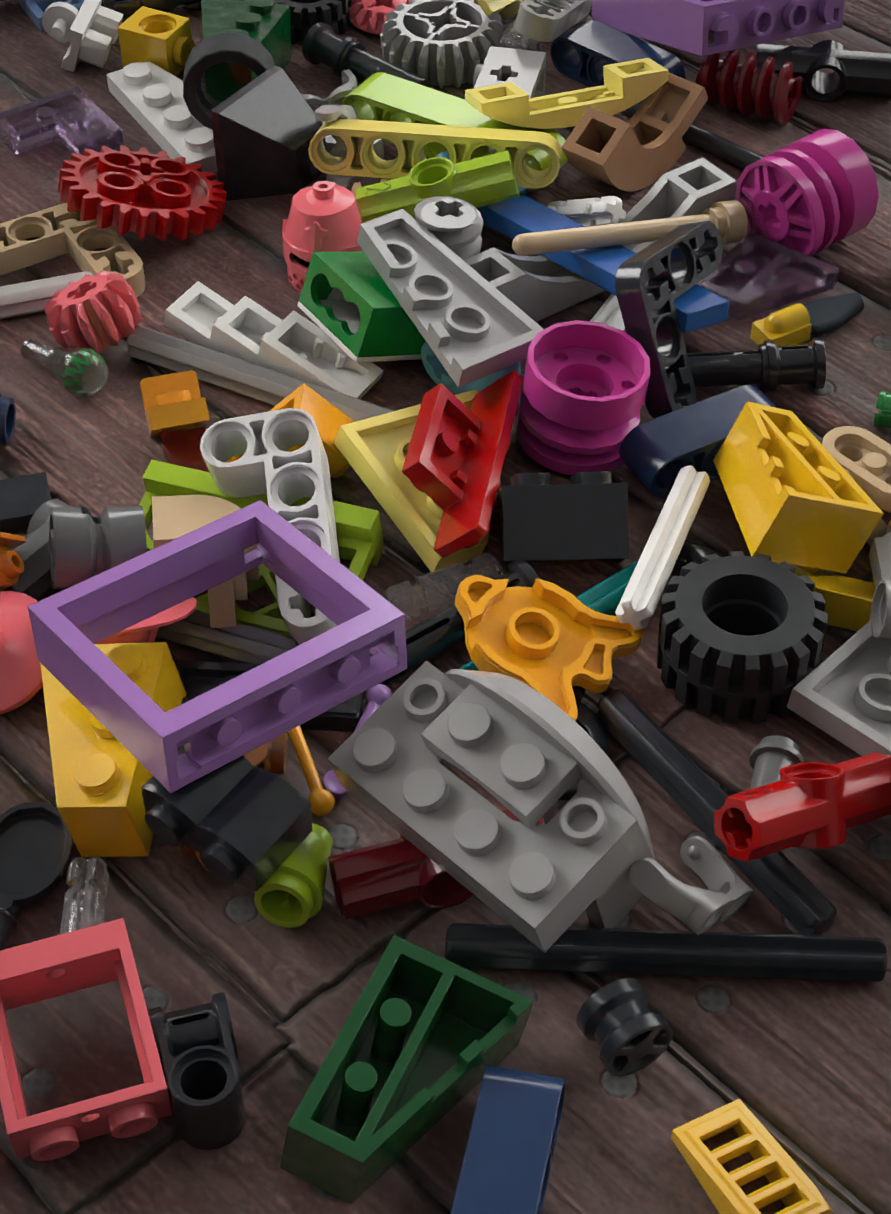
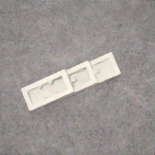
(261, 338)

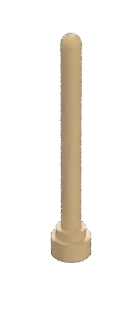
(726, 215)

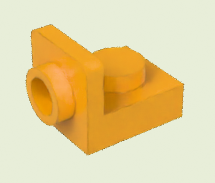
(173, 402)

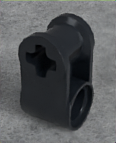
(200, 1061)

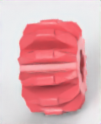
(93, 312)

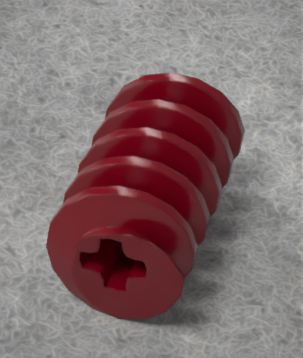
(749, 86)

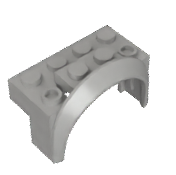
(527, 759)

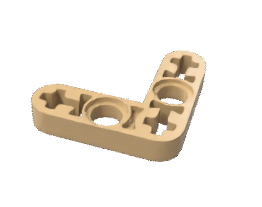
(65, 233)

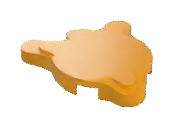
(542, 637)

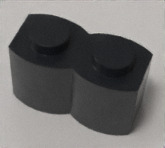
(233, 816)

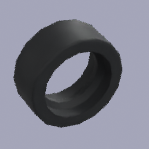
(215, 50)

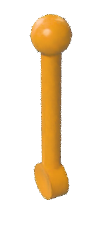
(320, 799)

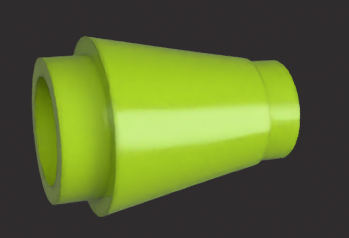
(298, 885)

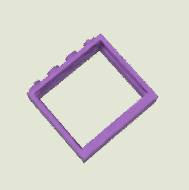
(735, 22)
(250, 706)

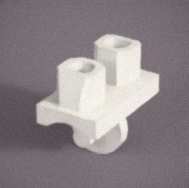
(88, 30)

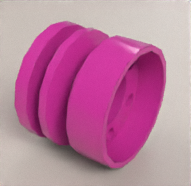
(810, 192)
(581, 396)

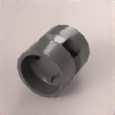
(90, 545)

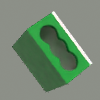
(358, 309)

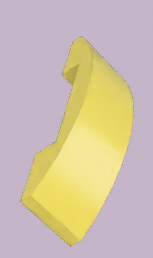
(623, 87)

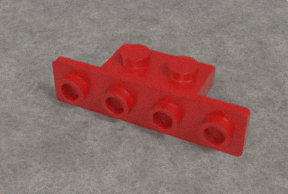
(460, 457)

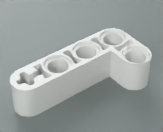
(285, 478)

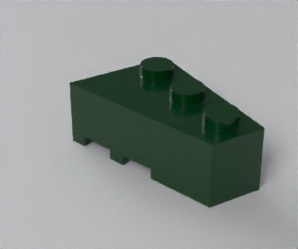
(254, 18)
(399, 1067)

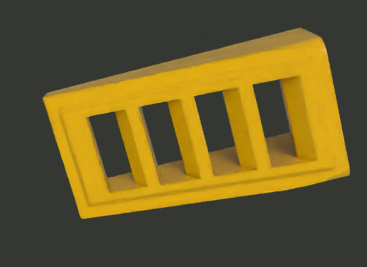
(770, 1159)

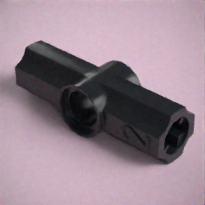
(855, 71)

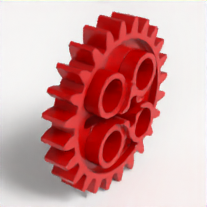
(142, 192)

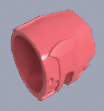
(319, 221)

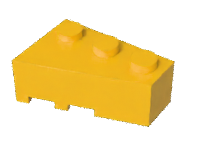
(792, 492)
(92, 771)

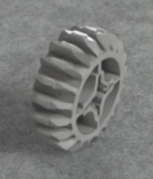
(440, 39)

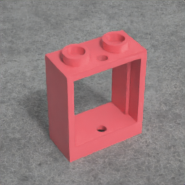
(55, 969)

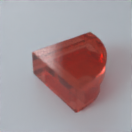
(183, 448)

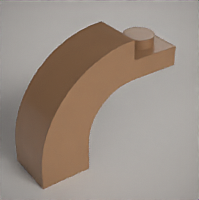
(646, 146)

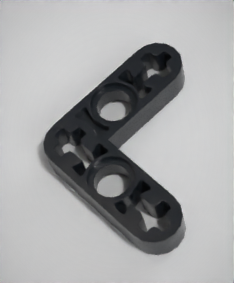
(650, 310)

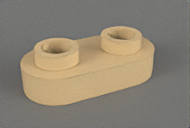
(865, 458)

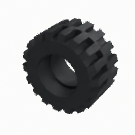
(739, 635)

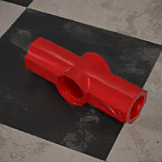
(806, 807)

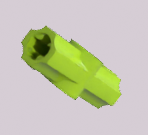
(476, 181)

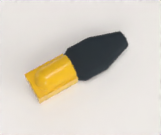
(799, 321)

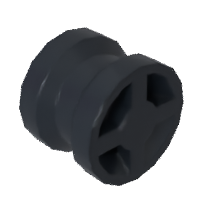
(624, 1027)

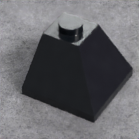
(264, 138)

